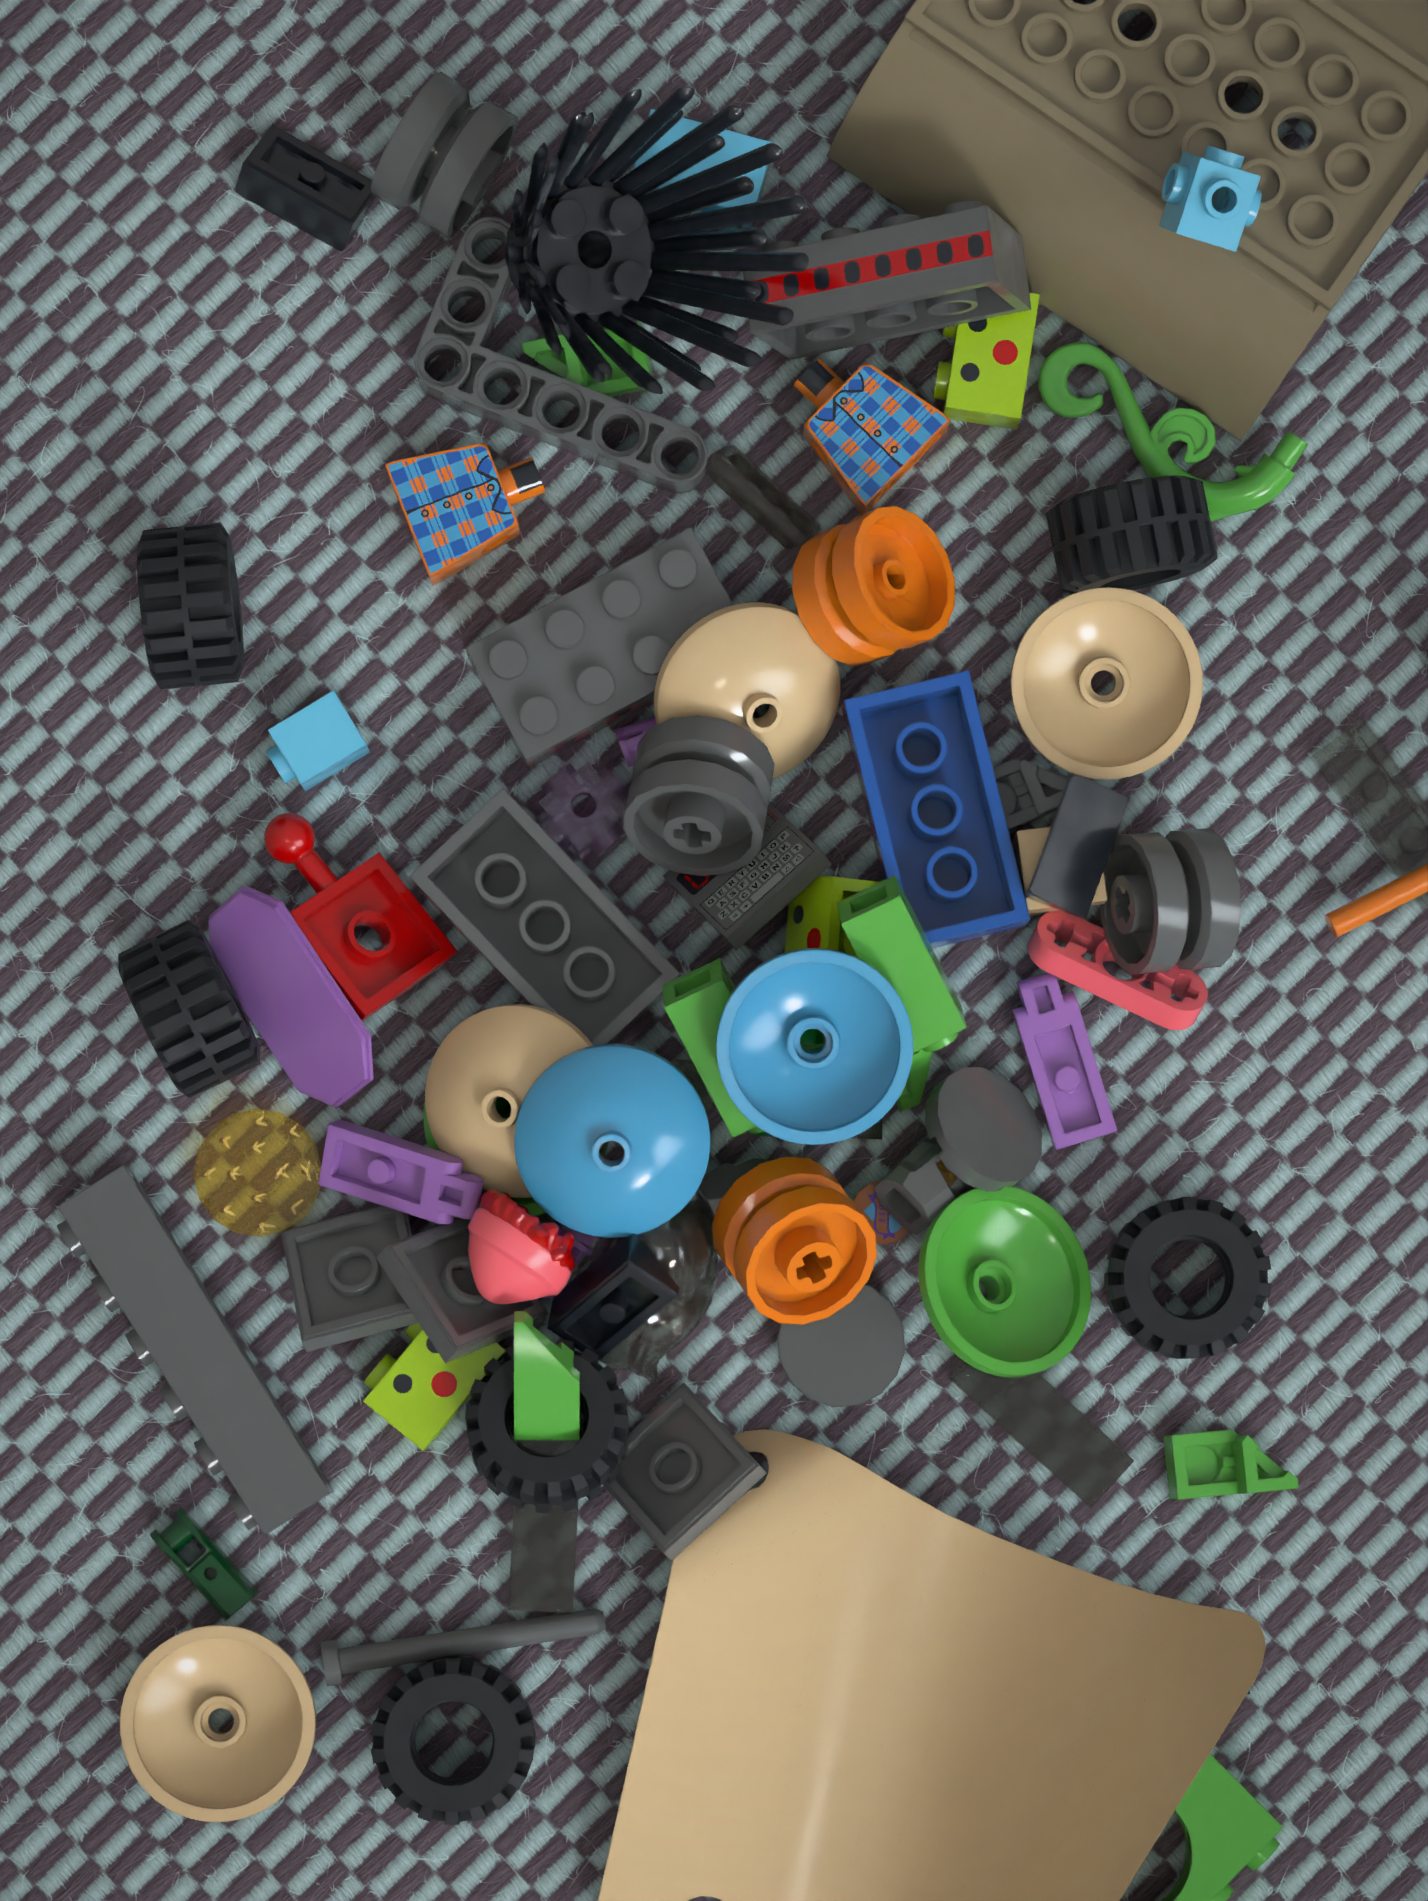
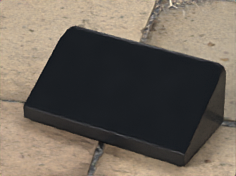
(305, 188)
(1077, 846)
(612, 1297)

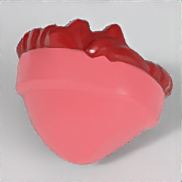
(515, 1254)

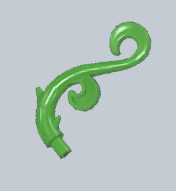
(1249, 492)

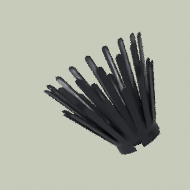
(636, 243)

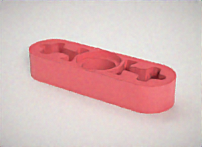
(1070, 966)

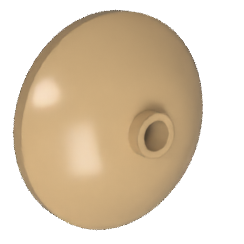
(751, 659)
(1152, 694)
(486, 1059)
(181, 1754)

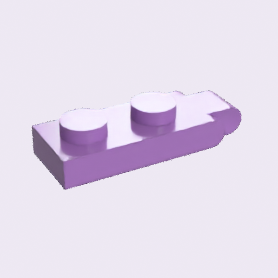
(1061, 1063)
(398, 1174)

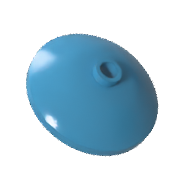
(822, 1091)
(622, 1098)

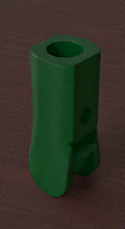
(211, 1573)

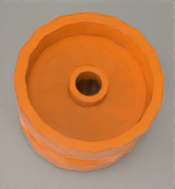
(873, 586)
(794, 1240)

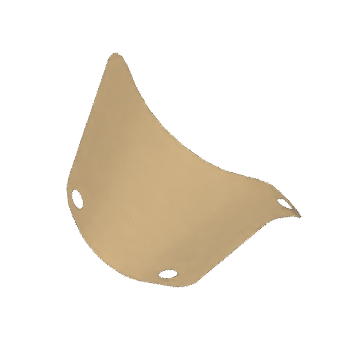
(907, 1707)

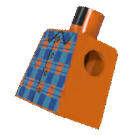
(867, 429)
(461, 504)

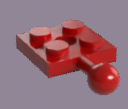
(366, 897)

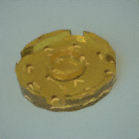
(258, 1173)

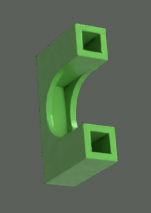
(882, 934)
(1222, 1834)

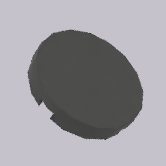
(983, 1128)
(847, 1354)

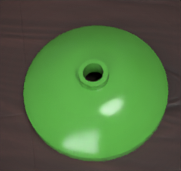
(1031, 1278)

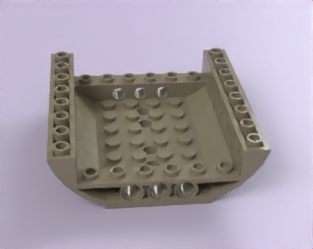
(1071, 147)

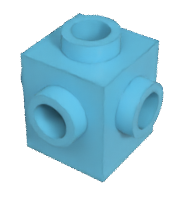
(1210, 198)

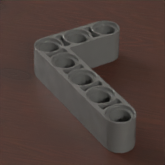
(538, 387)

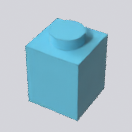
(316, 742)

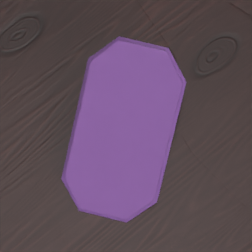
(291, 997)

